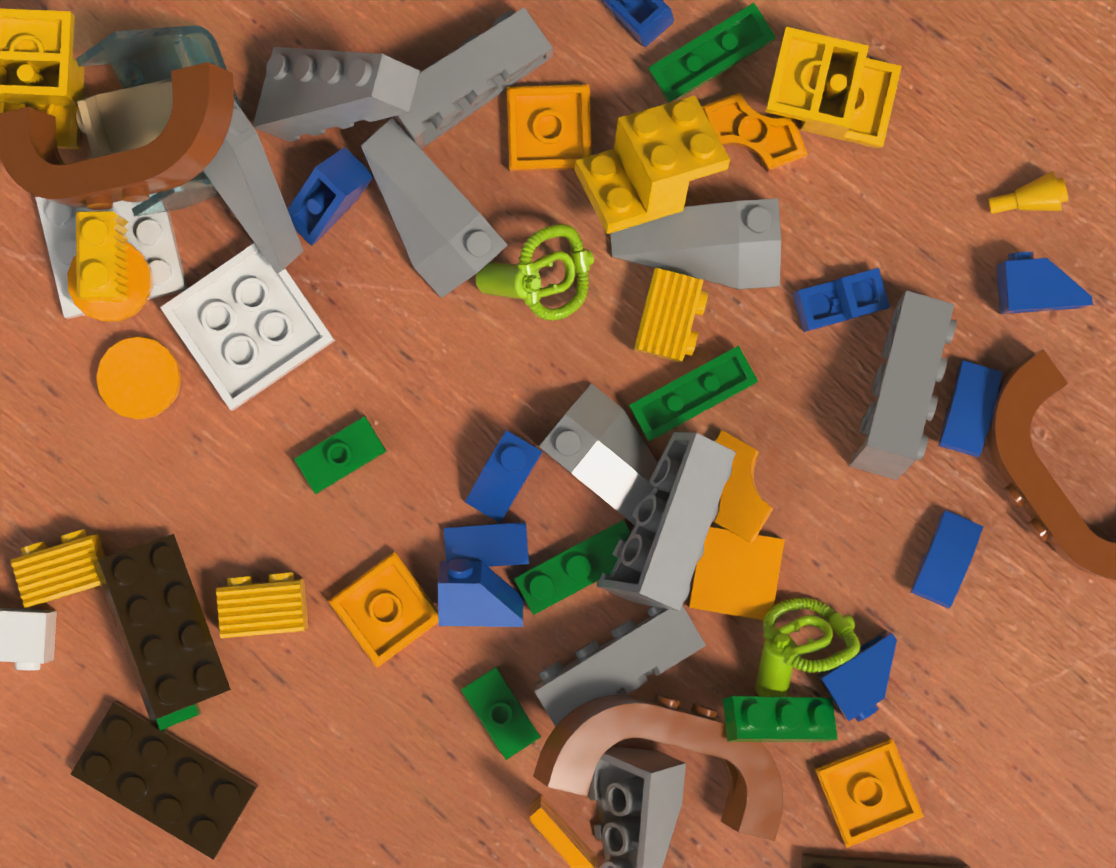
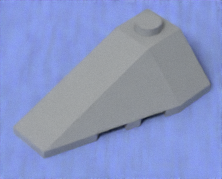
(251, 192)
(435, 221)
(714, 242)
(603, 451)
(636, 805)

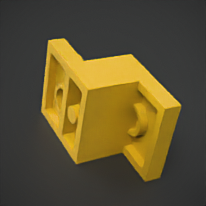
(41, 69)
(833, 88)
(651, 164)

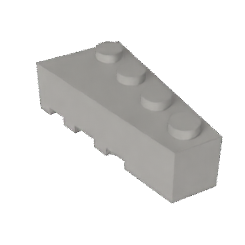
(474, 75)
(330, 89)
(905, 386)
(671, 523)
(620, 662)

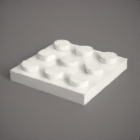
(148, 233)
(247, 325)

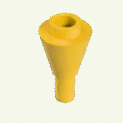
(1038, 195)

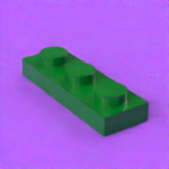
(711, 53)
(693, 393)
(571, 569)
(779, 719)

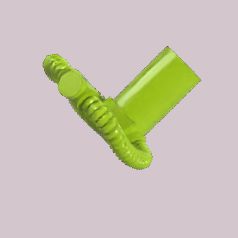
(524, 281)
(782, 653)

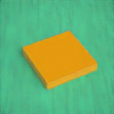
(548, 126)
(737, 575)
(385, 609)
(868, 792)
(561, 835)

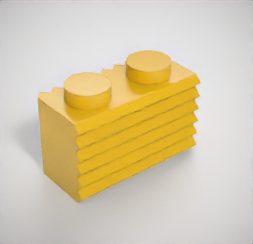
(101, 256)
(669, 316)
(58, 570)
(262, 607)

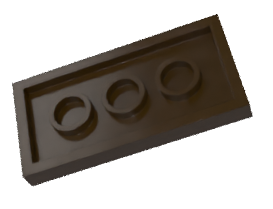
(161, 626)
(164, 779)

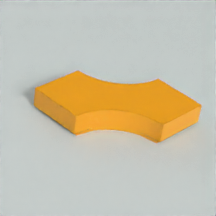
(771, 139)
(741, 506)

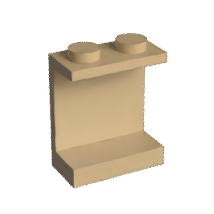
(125, 117)

